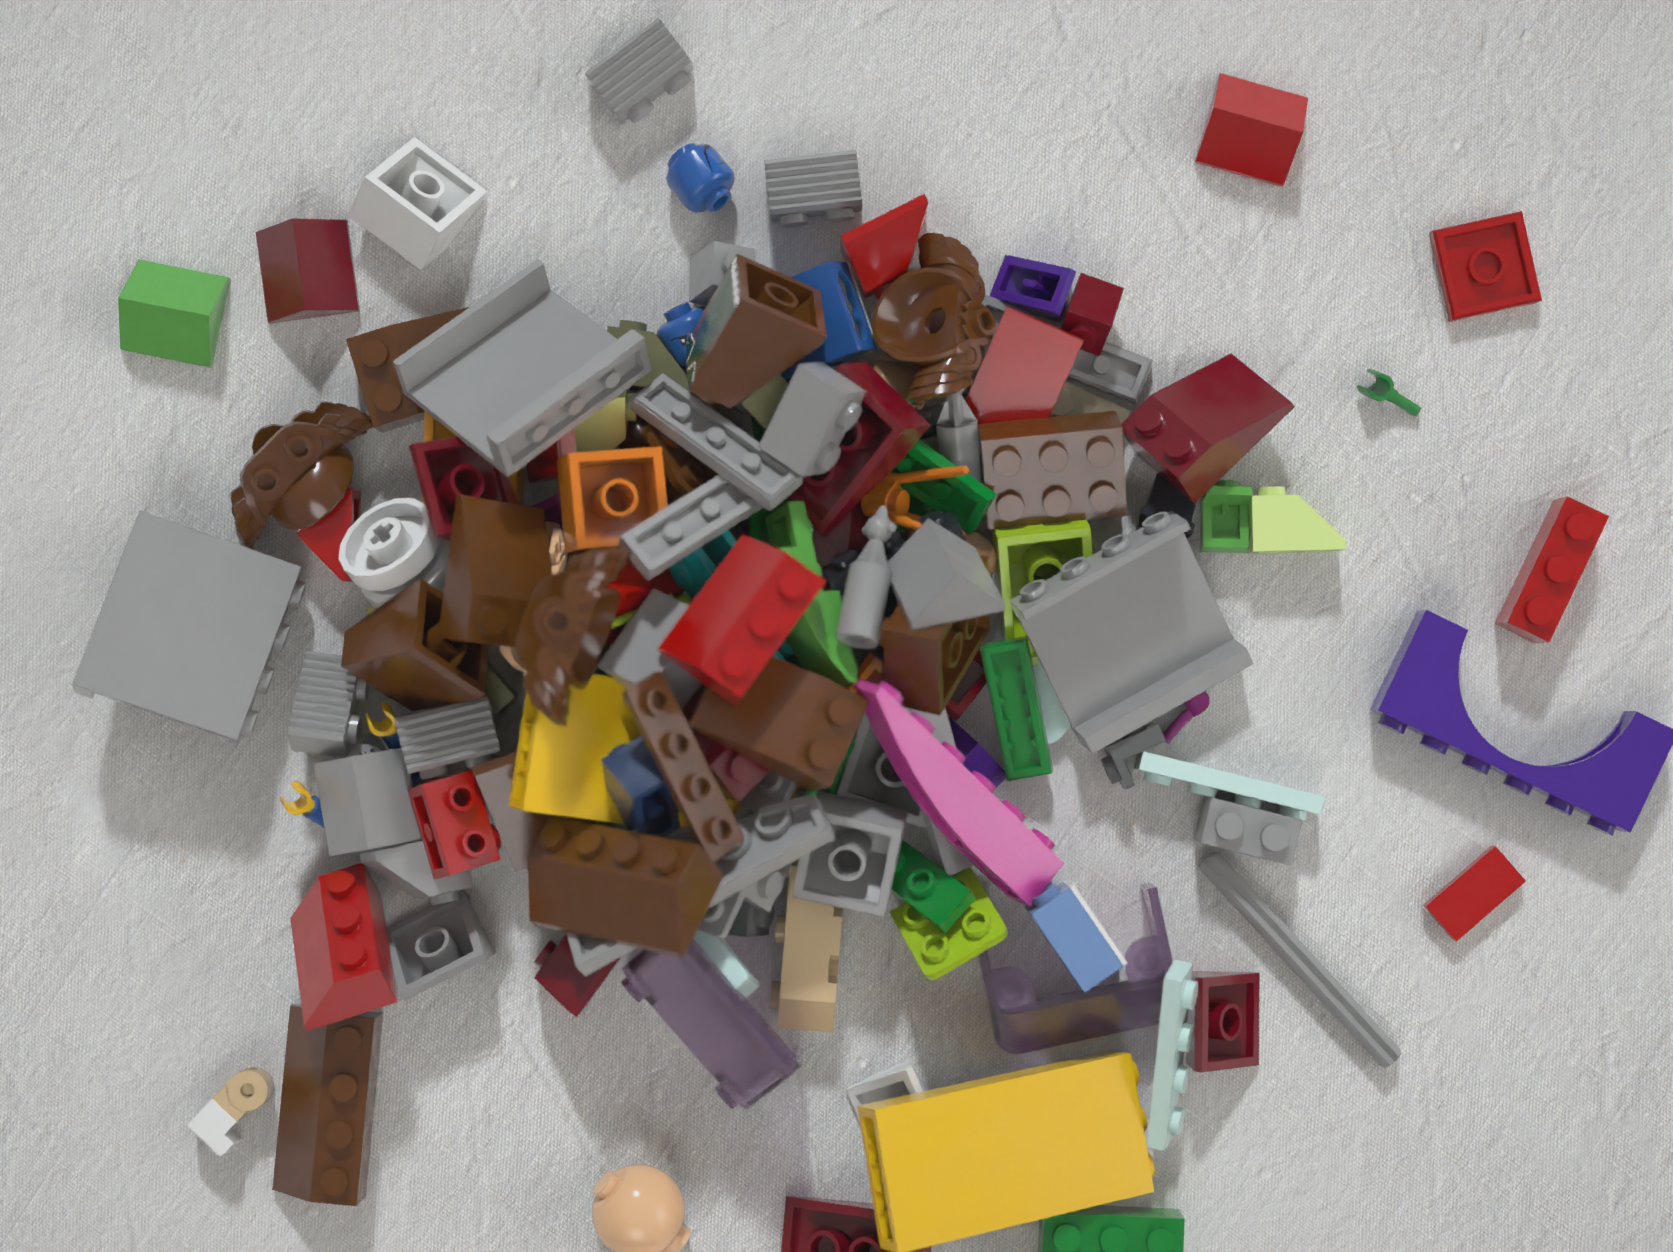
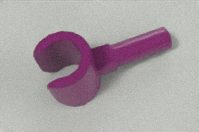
(1193, 708)

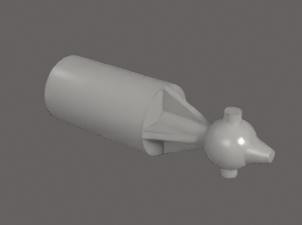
(959, 434)
(867, 587)

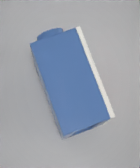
(1075, 934)

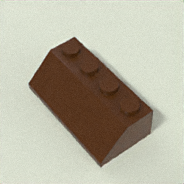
(619, 885)
(327, 1109)

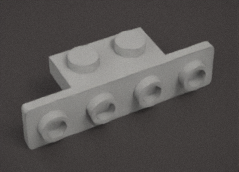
(761, 894)

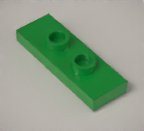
(1016, 708)
(929, 889)

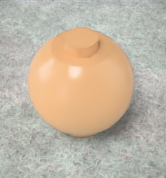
(639, 1211)

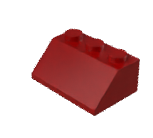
(741, 617)
(342, 948)

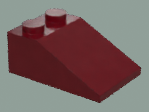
(1204, 424)
(868, 449)
(830, 1226)

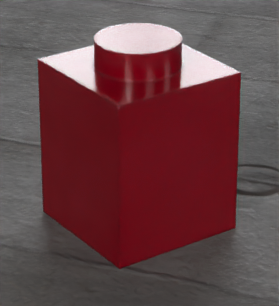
(1092, 311)

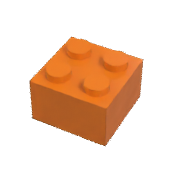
(608, 495)

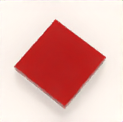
(1485, 266)

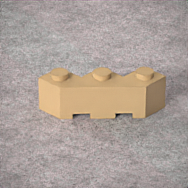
(809, 963)

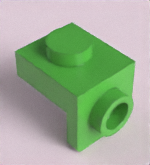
(1225, 518)

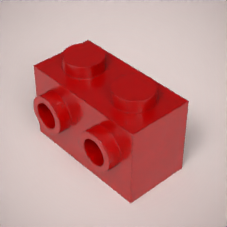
(454, 825)

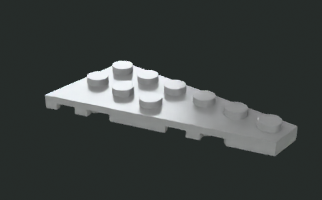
(771, 841)

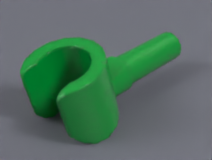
(1385, 390)

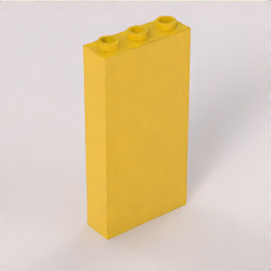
(562, 767)
(1005, 1150)

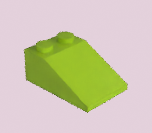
(1032, 555)

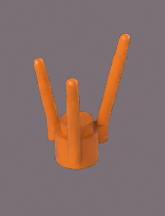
(891, 495)

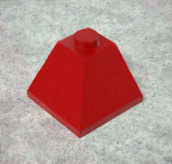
(884, 246)

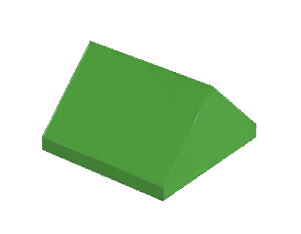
(172, 313)

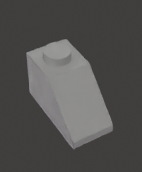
(410, 871)

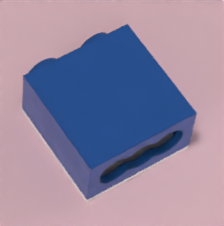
(844, 316)

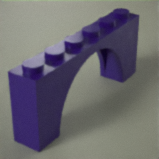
(1426, 698)

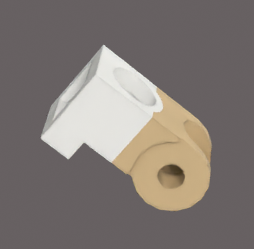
(227, 1108)

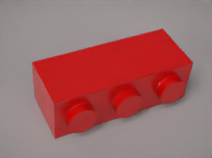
(1551, 570)

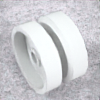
(392, 550)

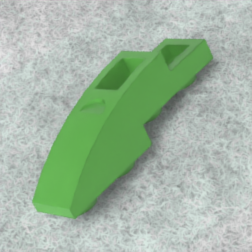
(815, 633)

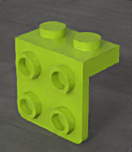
(969, 936)

